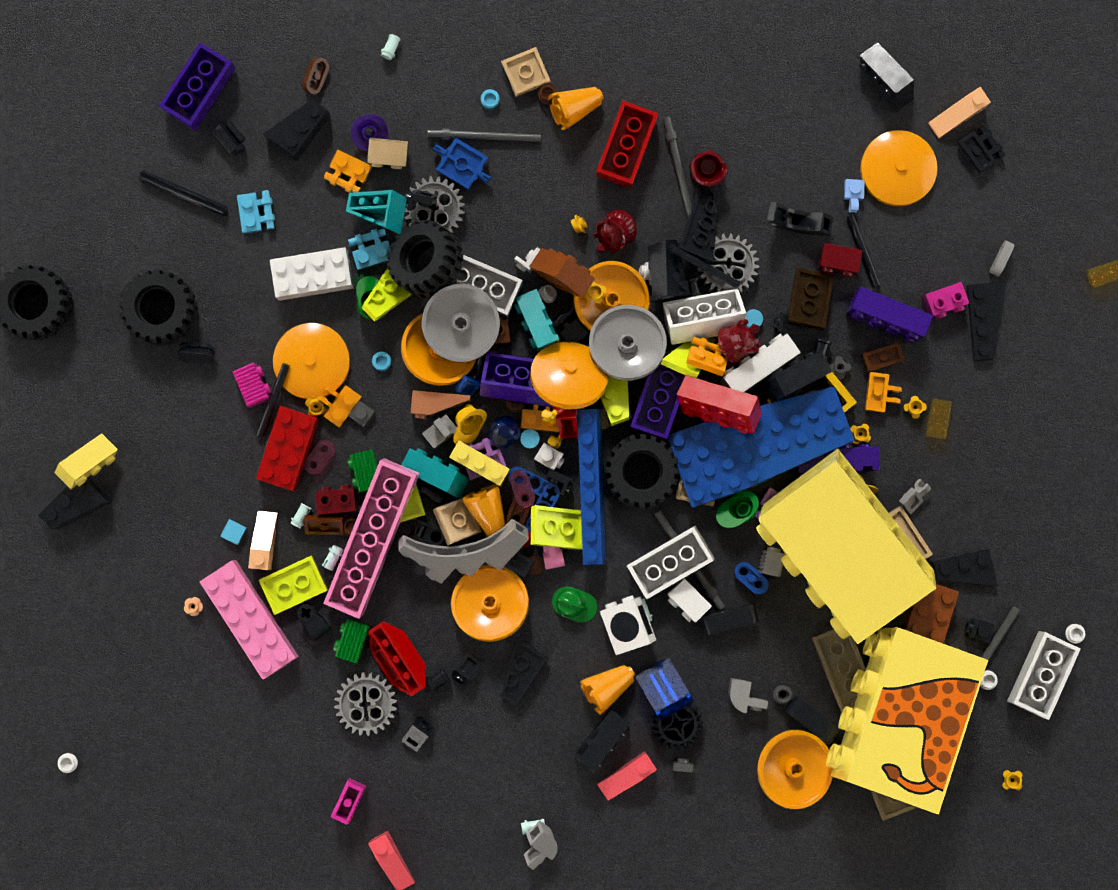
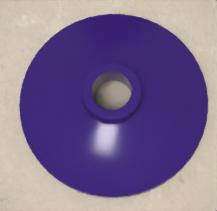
(360, 137)

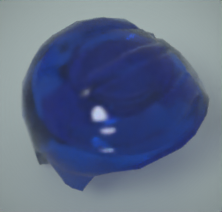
(504, 431)

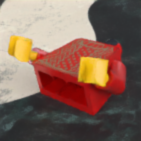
(567, 424)

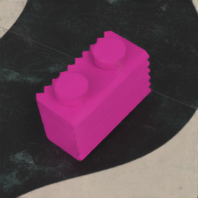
(252, 385)
(348, 801)

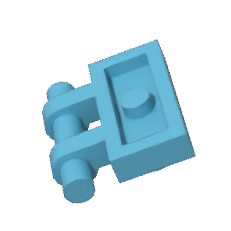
(250, 214)
(370, 255)

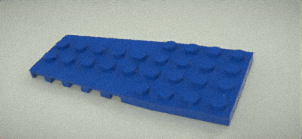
(789, 433)

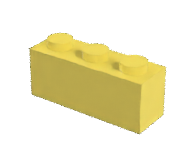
(86, 461)
(479, 463)

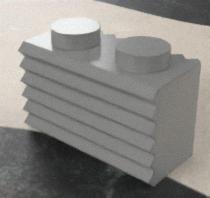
(771, 562)

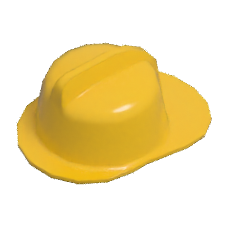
(469, 423)

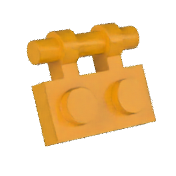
(349, 166)
(704, 359)

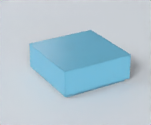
(233, 531)

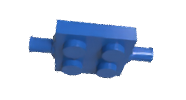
(462, 164)

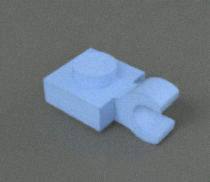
(853, 192)

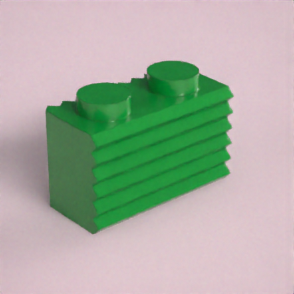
(364, 468)
(352, 640)

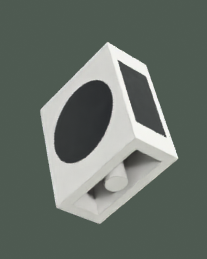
(627, 624)

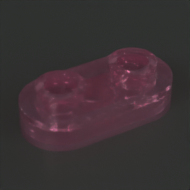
(319, 457)
(522, 489)

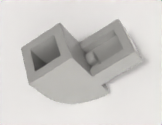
(440, 431)
(739, 696)
(542, 843)

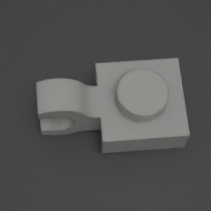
(913, 498)

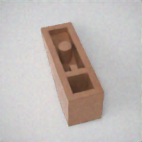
(433, 403)

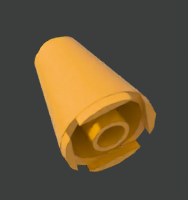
(573, 105)
(486, 508)
(607, 687)

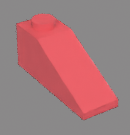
(627, 776)
(391, 861)

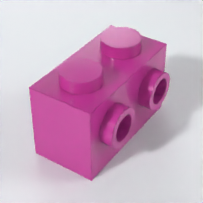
(946, 300)

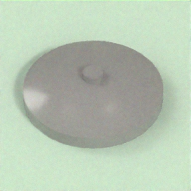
(460, 322)
(627, 342)

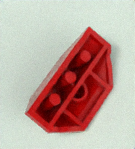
(397, 658)

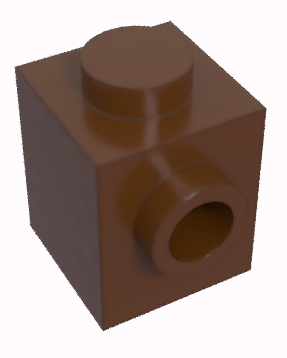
(503, 336)

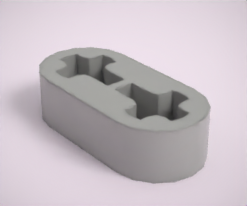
(1002, 258)

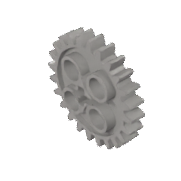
(451, 210)
(729, 247)
(383, 702)

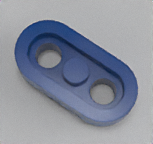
(751, 577)

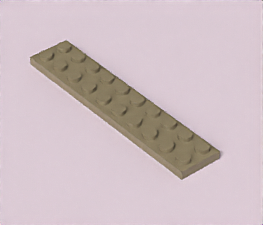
(840, 662)

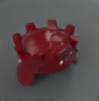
(708, 169)
(615, 231)
(738, 340)

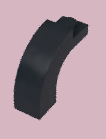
(799, 221)

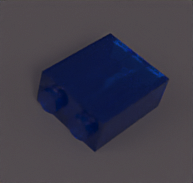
(664, 689)

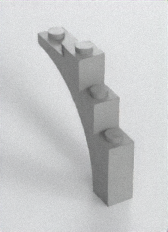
(466, 558)

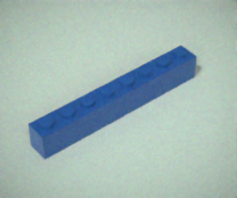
(591, 486)

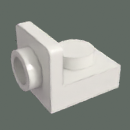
(522, 265)
(549, 457)

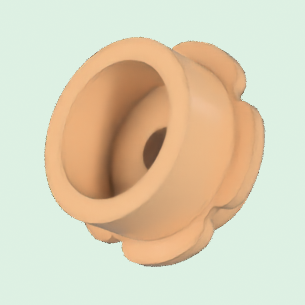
(193, 611)

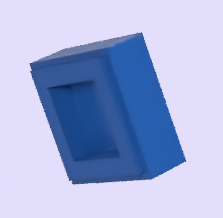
(467, 385)

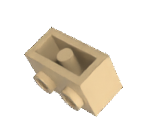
(387, 153)

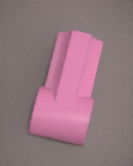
(553, 557)

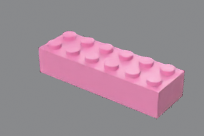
(249, 619)

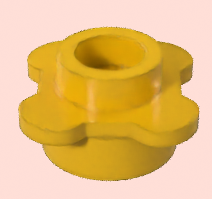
(579, 224)
(596, 297)
(915, 402)
(315, 411)
(865, 433)
(1016, 784)

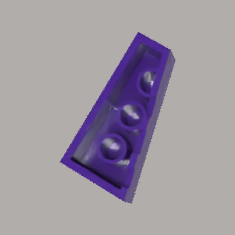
(861, 458)

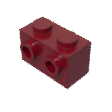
(840, 260)
(336, 501)

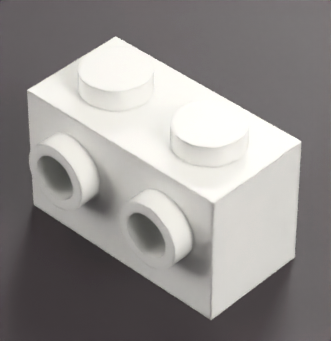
(688, 600)

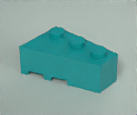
(379, 207)
(536, 320)
(436, 473)

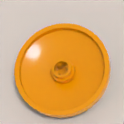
(898, 168)
(622, 286)
(315, 358)
(425, 362)
(567, 376)
(490, 603)
(794, 769)

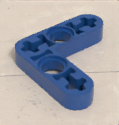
(540, 491)

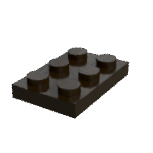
(810, 299)

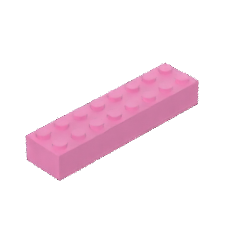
(371, 538)

